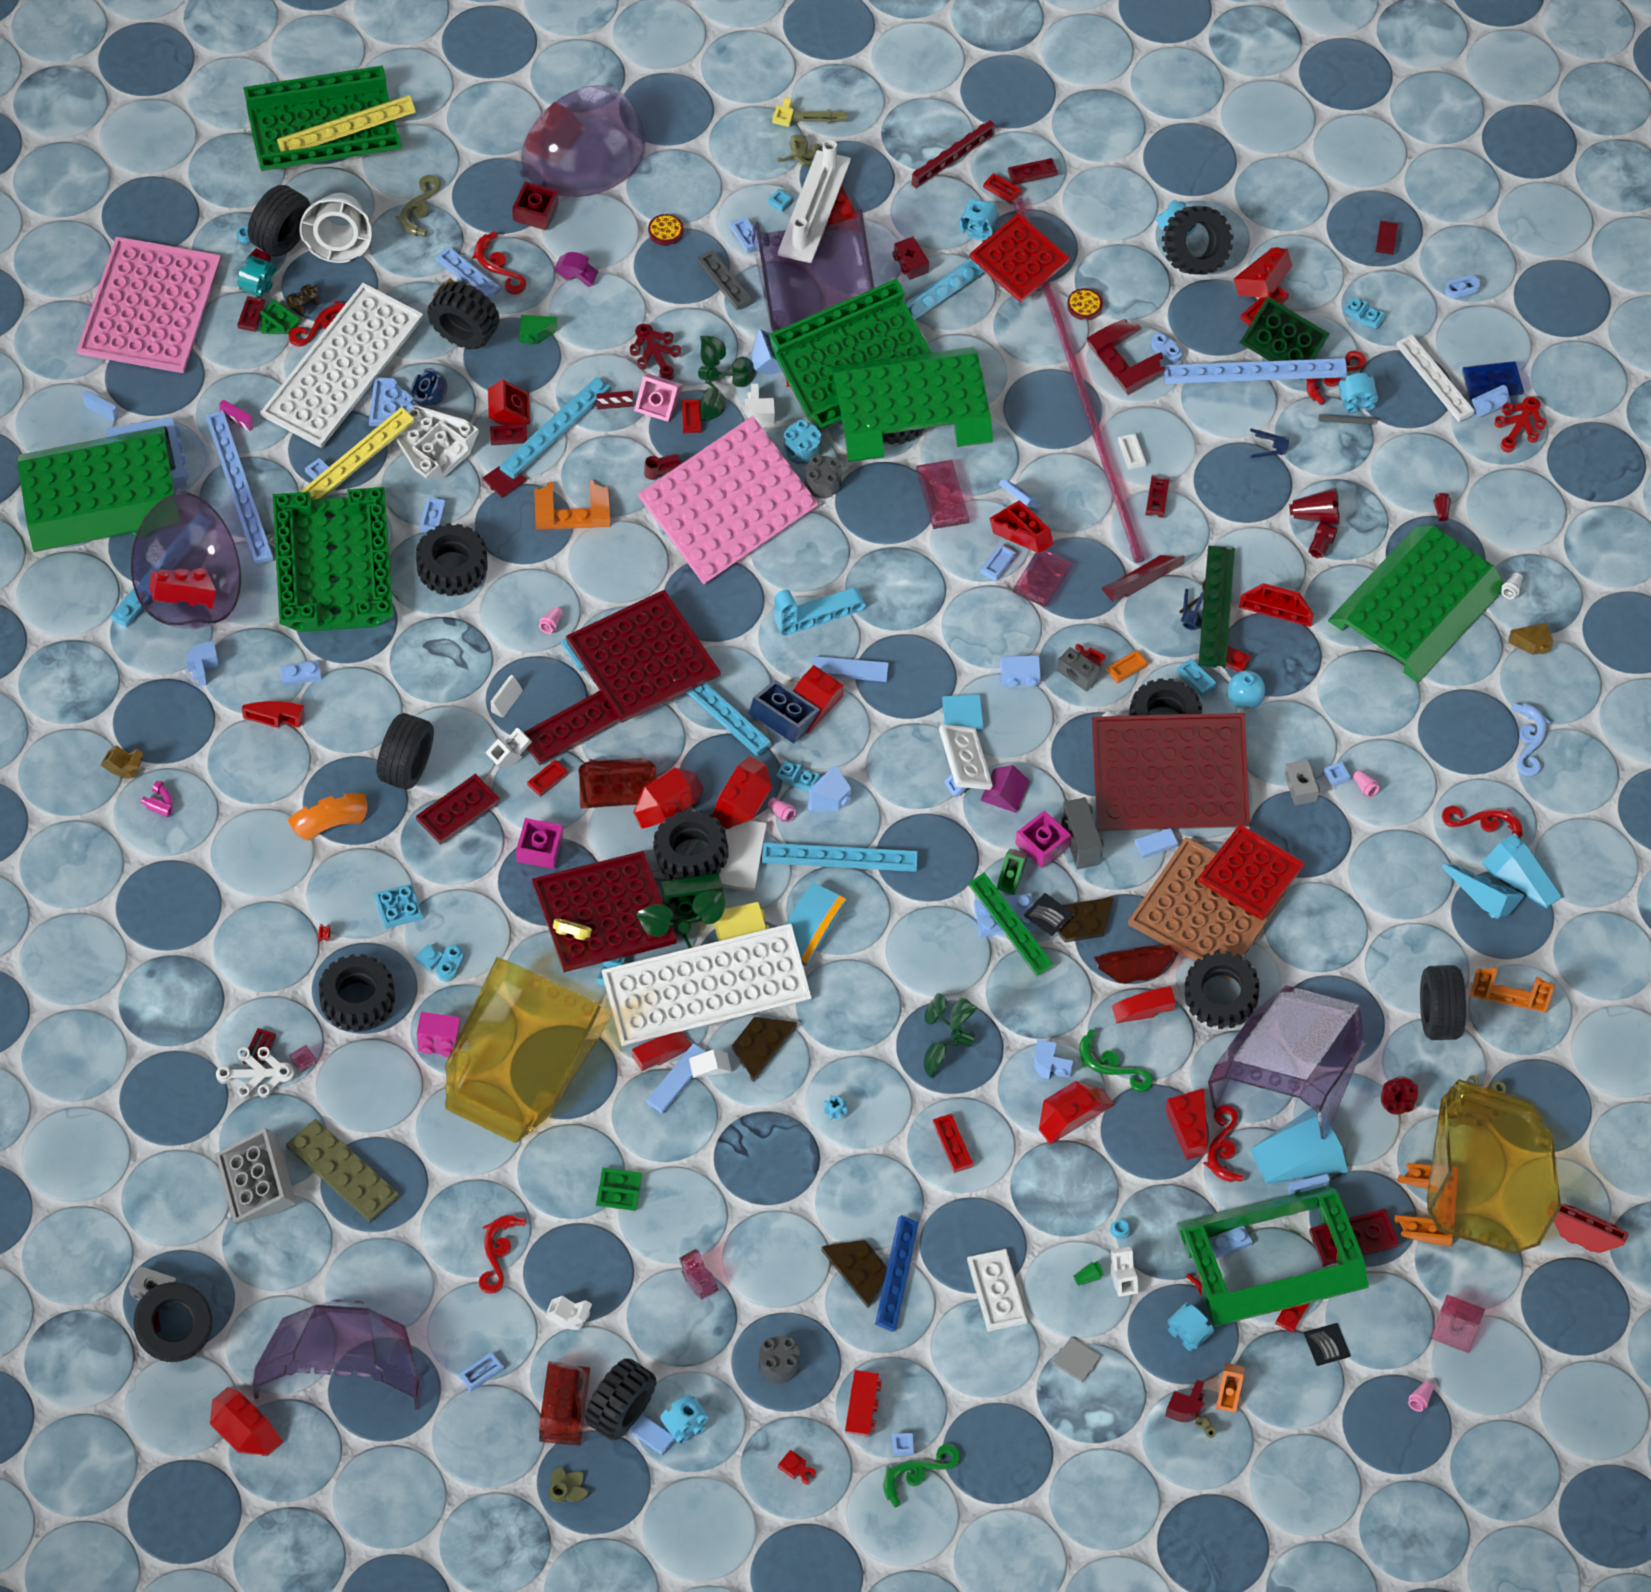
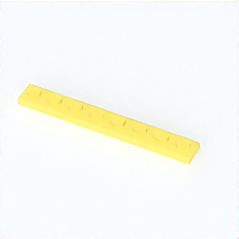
(348, 124)
(359, 454)

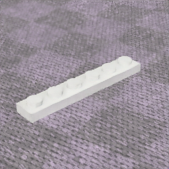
(1435, 378)

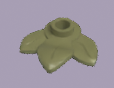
(568, 1484)

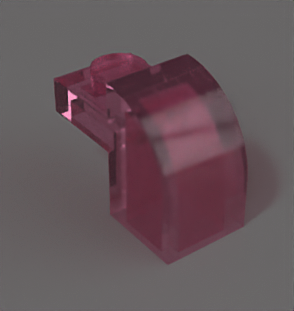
(696, 1275)

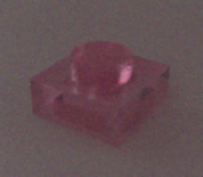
(303, 1058)

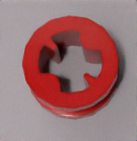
(324, 932)

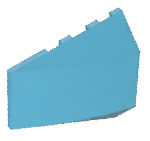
(1299, 1151)

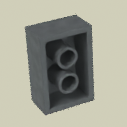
(1084, 841)

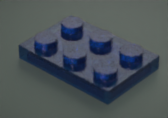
(1487, 377)

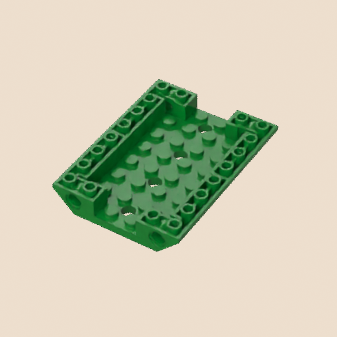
(307, 564)

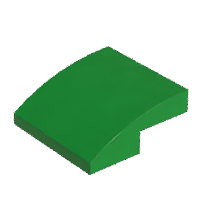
(619, 1189)

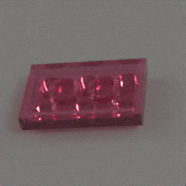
(1042, 578)

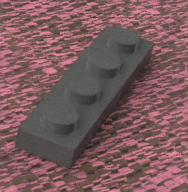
(724, 280)

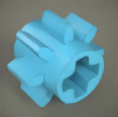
(835, 1101)

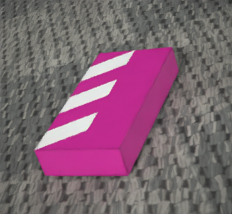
(236, 415)

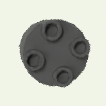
(823, 476)
(779, 1359)

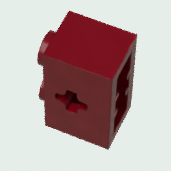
(911, 258)

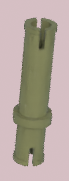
(820, 116)

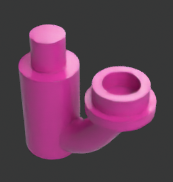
(161, 807)

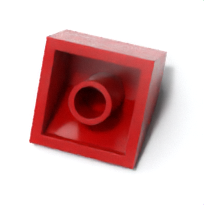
(508, 404)

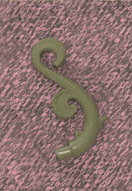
(421, 207)

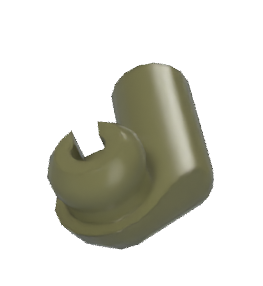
(1206, 1425)

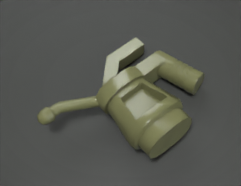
(799, 150)

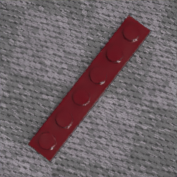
(952, 154)

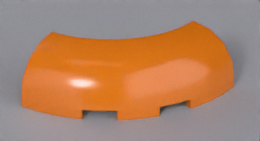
(329, 813)

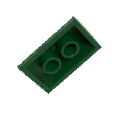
(680, 893)

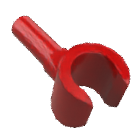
(1197, 1283)

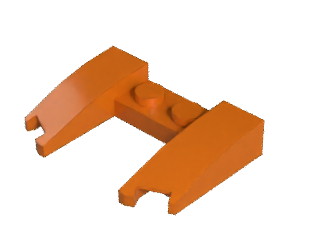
(550, 518)
(1537, 999)
(1420, 1228)

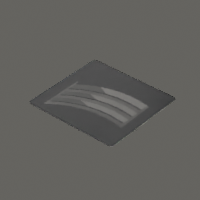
(1048, 914)
(1327, 1344)

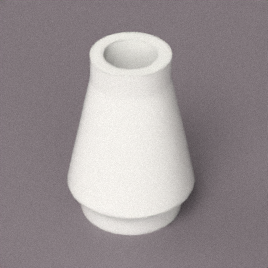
(1512, 586)

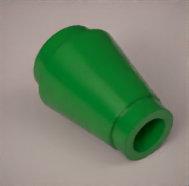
(1090, 1273)

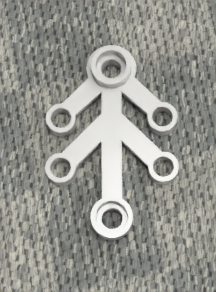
(257, 1074)

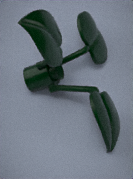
(743, 374)
(656, 918)
(960, 1013)

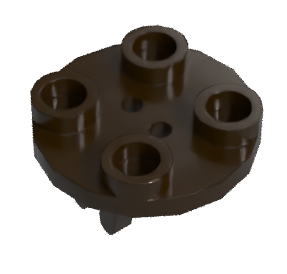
(307, 293)

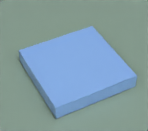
(1020, 494)

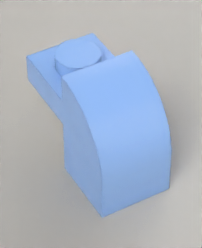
(201, 657)
(1047, 1063)

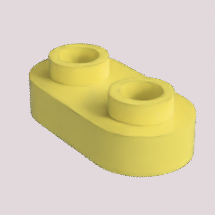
(579, 931)

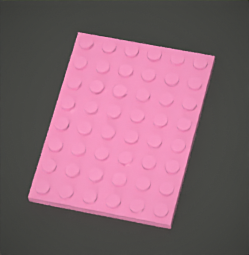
(149, 305)
(728, 499)

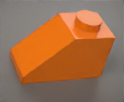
(1230, 1387)

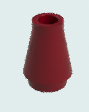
(1442, 506)

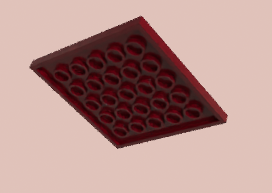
(643, 656)
(607, 901)

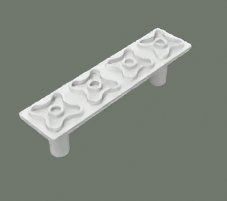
(814, 204)

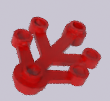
(1520, 420)

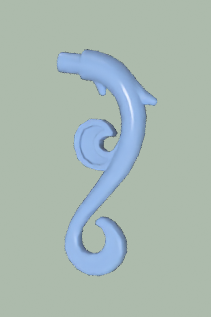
(1533, 740)

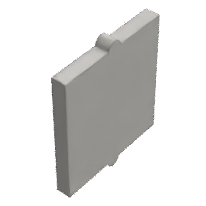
(1076, 1360)

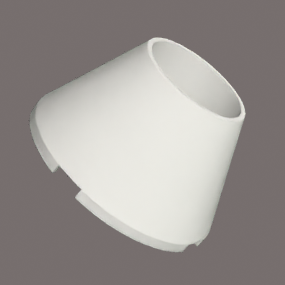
(334, 241)

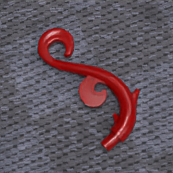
(496, 267)
(320, 320)
(1313, 391)
(1486, 825)
(1228, 1146)
(492, 1252)

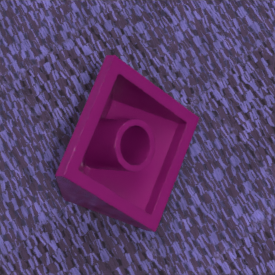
(1007, 788)

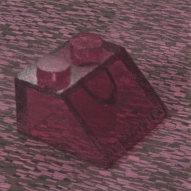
(1458, 1323)

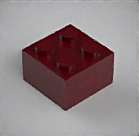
(535, 205)

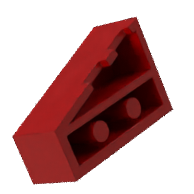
(1264, 274)
(1022, 527)
(182, 585)
(1189, 1122)
(863, 1403)

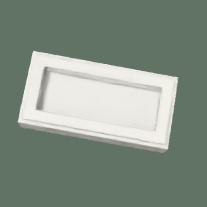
(1131, 451)

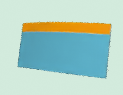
(814, 918)

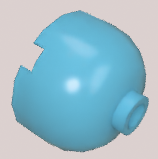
(1246, 689)

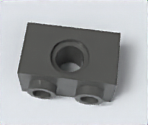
(1078, 669)

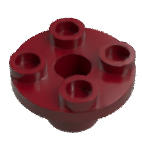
(1399, 1095)

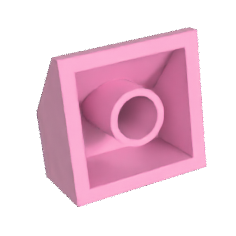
(658, 397)

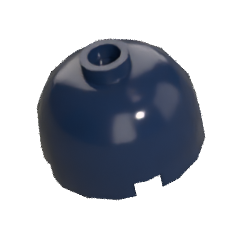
(429, 387)

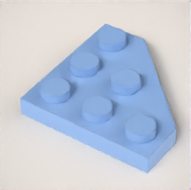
(387, 399)

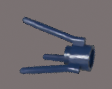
(1280, 443)
(1191, 620)

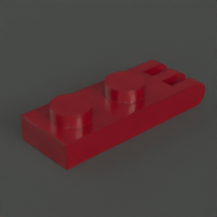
(1032, 171)

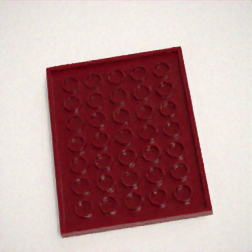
(1170, 771)

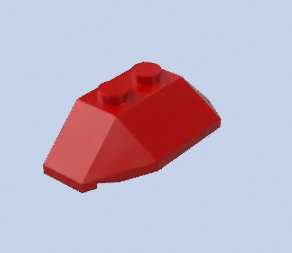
(1277, 603)
(743, 793)
(667, 795)
(1071, 1109)
(1588, 1230)
(242, 1424)

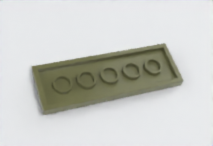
(342, 1170)

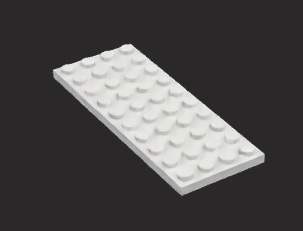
(341, 365)
(706, 985)

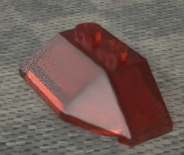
(1135, 963)

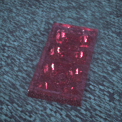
(942, 494)

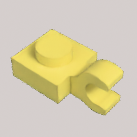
(784, 113)

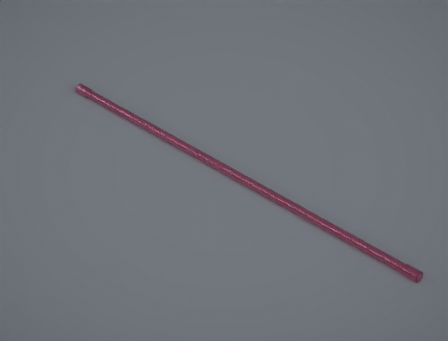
(1135, 547)

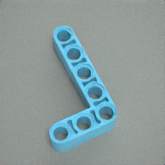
(796, 618)

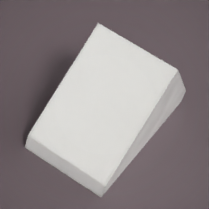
(710, 1063)

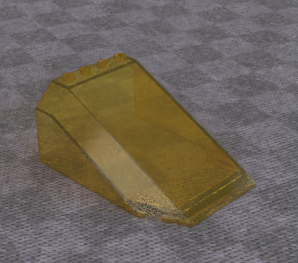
(519, 1050)
(1492, 1170)

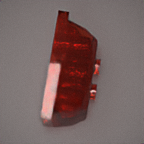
(613, 781)
(564, 1403)

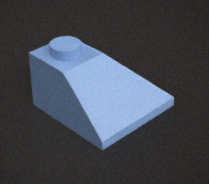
(763, 355)
(829, 792)

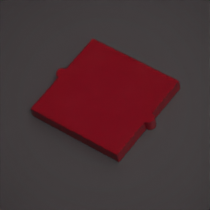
(502, 483)

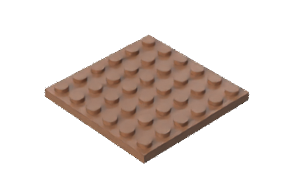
(1191, 915)

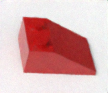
(820, 691)

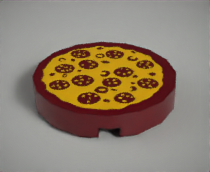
(665, 229)
(1085, 304)

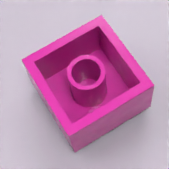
(1043, 839)
(539, 843)
(437, 1033)

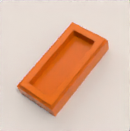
(1127, 666)

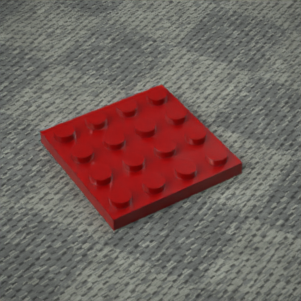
(1019, 257)
(1250, 872)

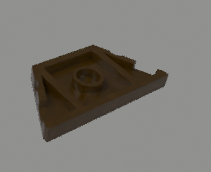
(1087, 921)
(761, 1042)
(858, 1267)

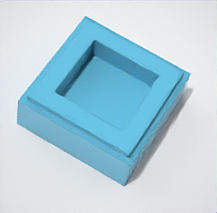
(780, 200)

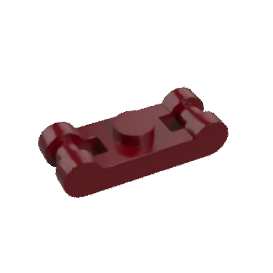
(1157, 496)

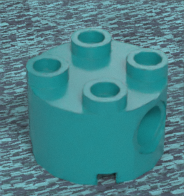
(256, 276)

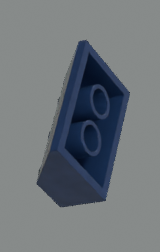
(783, 711)

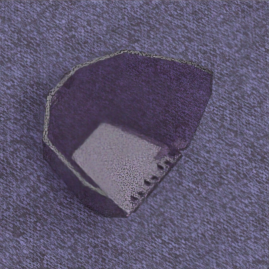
(342, 1339)

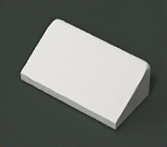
(506, 697)

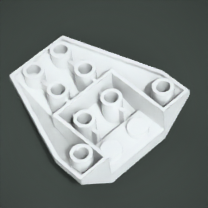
(436, 442)

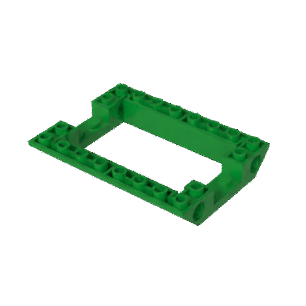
(1285, 1293)

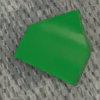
(277, 319)

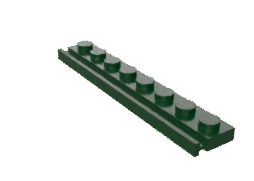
(1216, 607)

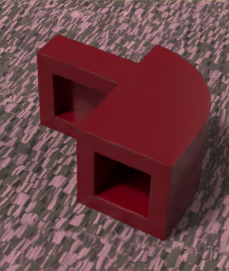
(1184, 1407)

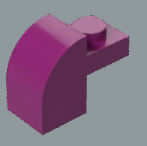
(576, 265)

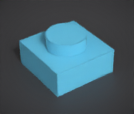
(428, 957)

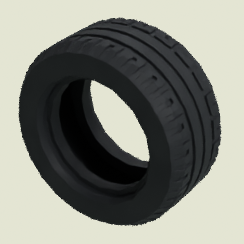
(277, 219)
(405, 751)

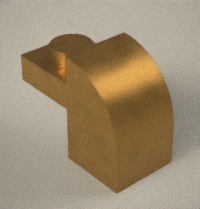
(122, 763)

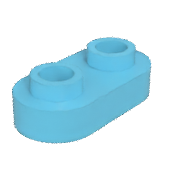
(451, 962)

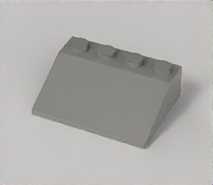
(255, 1177)

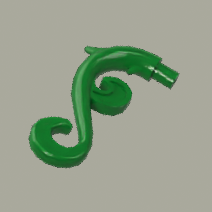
(1109, 1056)
(917, 1466)

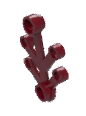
(655, 349)

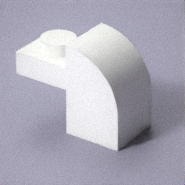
(760, 408)
(509, 751)
(1122, 1272)
(568, 1314)

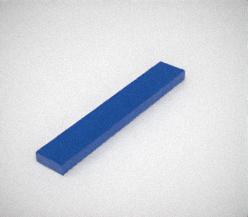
(896, 1273)

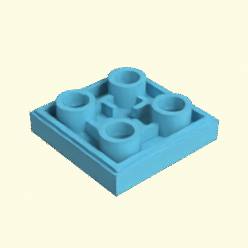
(398, 906)

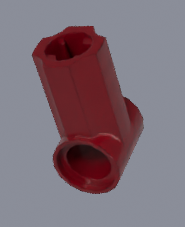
(656, 466)
(1323, 537)

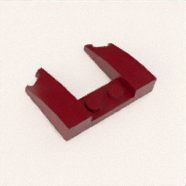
(1129, 378)

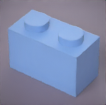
(1020, 670)

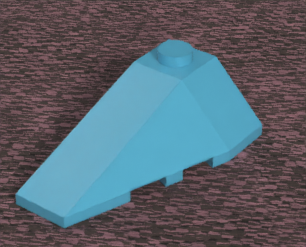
(1490, 897)

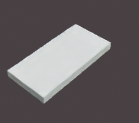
(965, 757)
(745, 852)
(997, 1290)

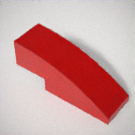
(274, 712)
(1144, 1005)
(660, 1050)

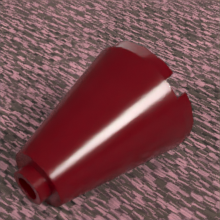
(1317, 507)

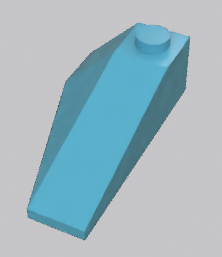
(1519, 868)

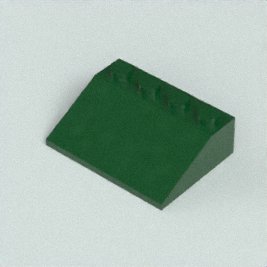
(1283, 334)

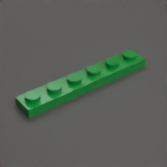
(1010, 924)

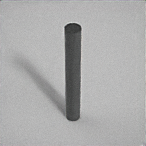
(1346, 419)

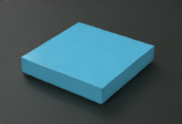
(963, 711)

